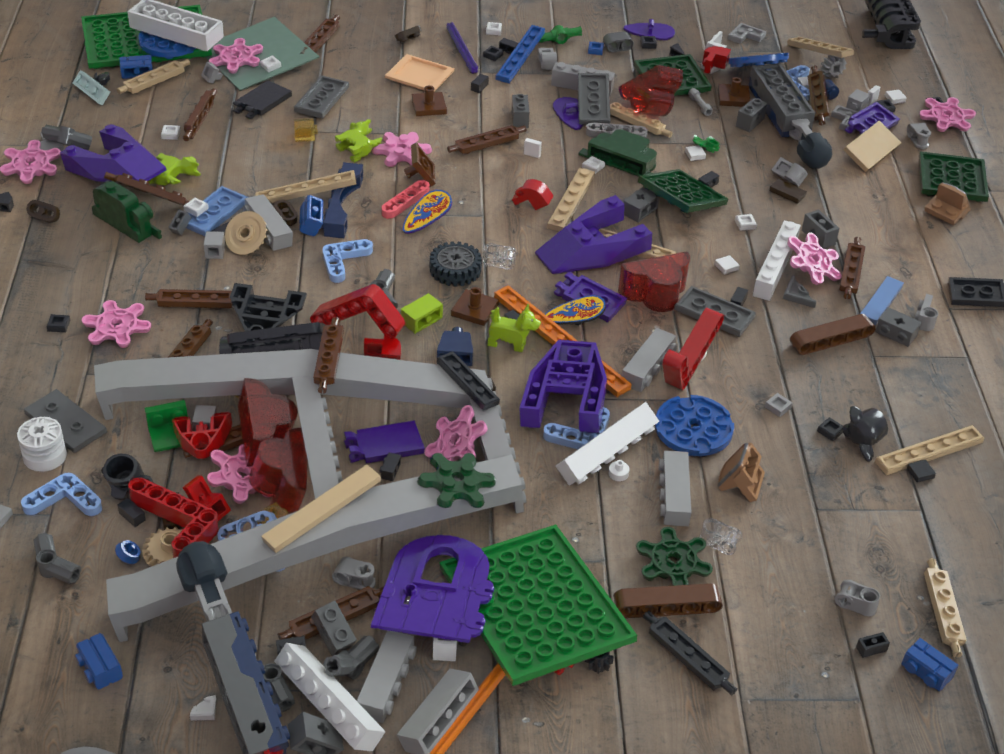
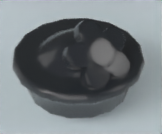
(102, 78)

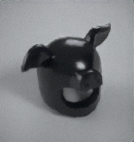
(866, 429)
(119, 471)

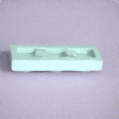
(91, 87)

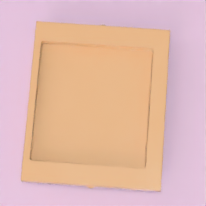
(419, 72)

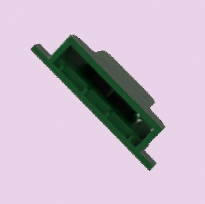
(623, 151)
(123, 211)

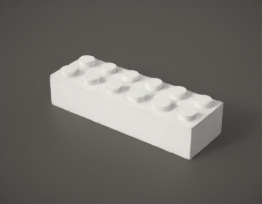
(176, 24)

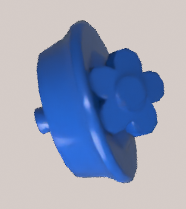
(128, 552)

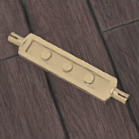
(153, 77)
(630, 116)
(945, 607)

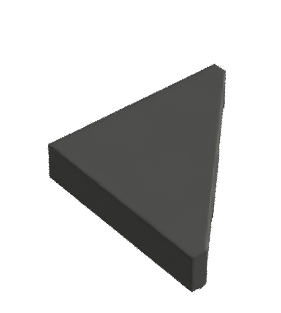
(797, 293)

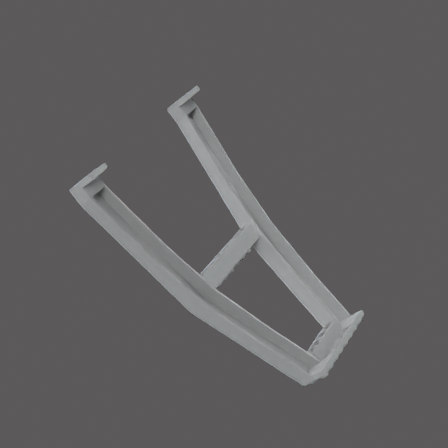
(369, 516)

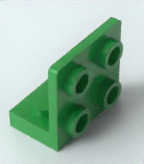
(160, 424)

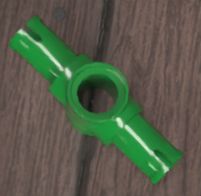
(561, 34)

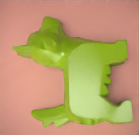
(356, 140)
(174, 167)
(512, 330)

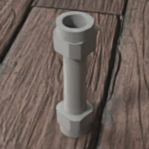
(706, 109)

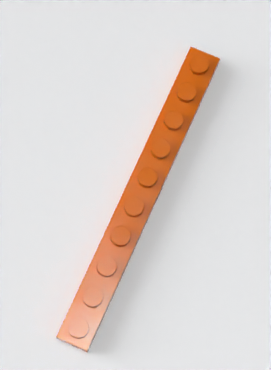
(552, 333)

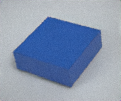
(595, 48)

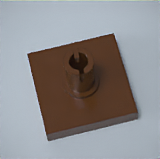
(733, 94)
(429, 102)
(421, 164)
(474, 306)

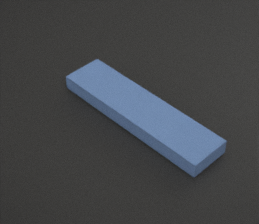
(882, 299)

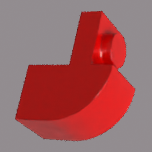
(716, 57)
(534, 191)
(383, 348)
(200, 492)

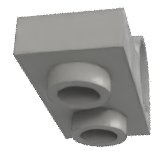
(547, 58)
(790, 171)
(927, 314)

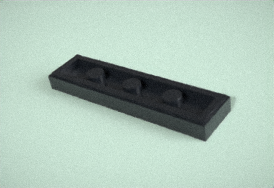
(468, 381)

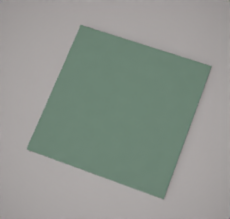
(276, 42)

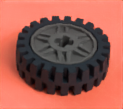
(455, 263)

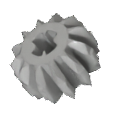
(833, 66)

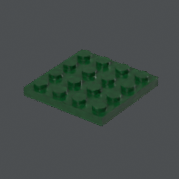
(692, 74)
(960, 171)
(682, 190)

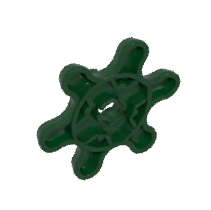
(451, 489)
(670, 547)

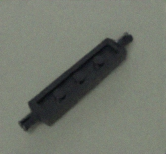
(689, 653)

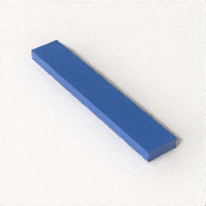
(520, 54)

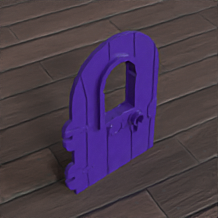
(436, 608)

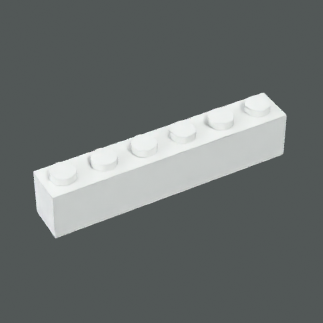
(775, 261)
(607, 443)
(330, 697)

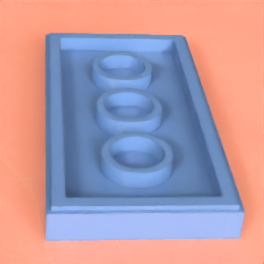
(221, 205)

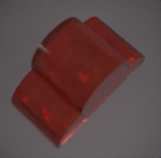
(653, 90)
(655, 280)
(263, 416)
(281, 470)

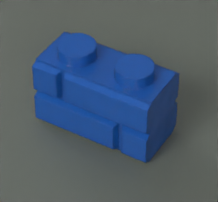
(135, 66)
(311, 215)
(98, 661)
(929, 664)

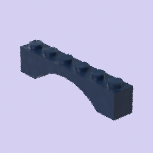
(335, 219)

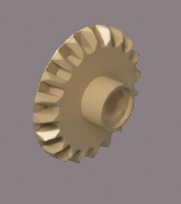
(238, 229)
(158, 546)

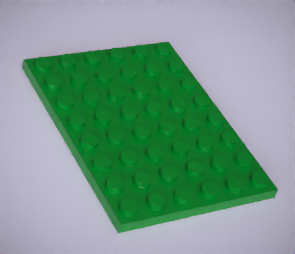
(111, 37)
(545, 606)

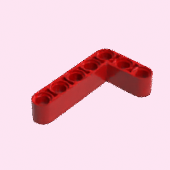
(365, 299)
(680, 366)
(198, 520)

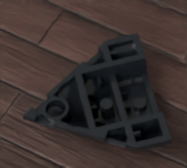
(262, 311)

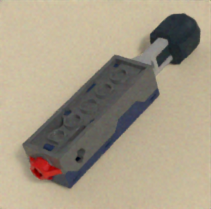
(790, 112)
(232, 654)

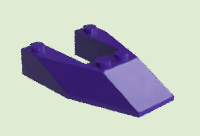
(124, 156)
(584, 246)
(570, 369)

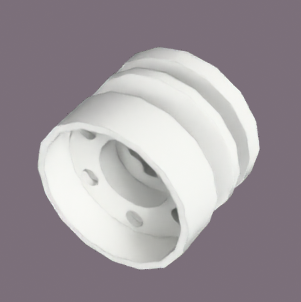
(42, 444)

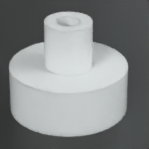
(618, 470)

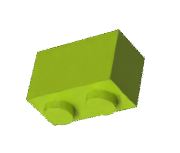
(422, 313)

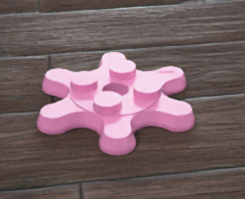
(228, 55)
(947, 114)
(399, 148)
(21, 159)
(813, 259)
(114, 315)
(452, 430)
(229, 474)

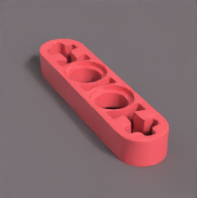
(392, 208)

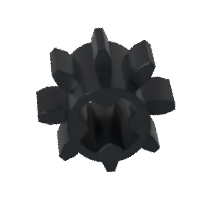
(600, 663)

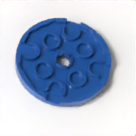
(162, 47)
(758, 59)
(709, 437)

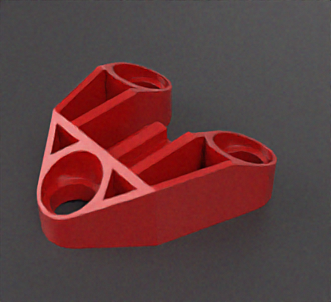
(202, 438)

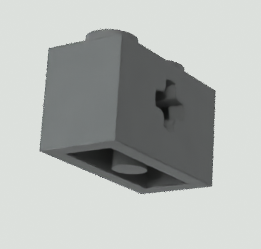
(520, 110)
(751, 114)
(640, 204)
(822, 227)
(898, 327)
(333, 628)
(314, 735)

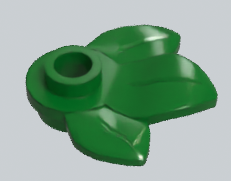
(710, 143)

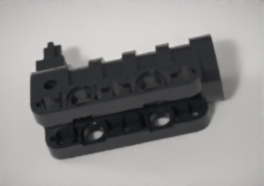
(893, 23)
(273, 339)

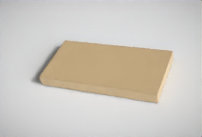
(872, 146)

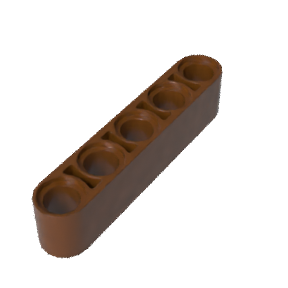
(832, 334)
(668, 600)

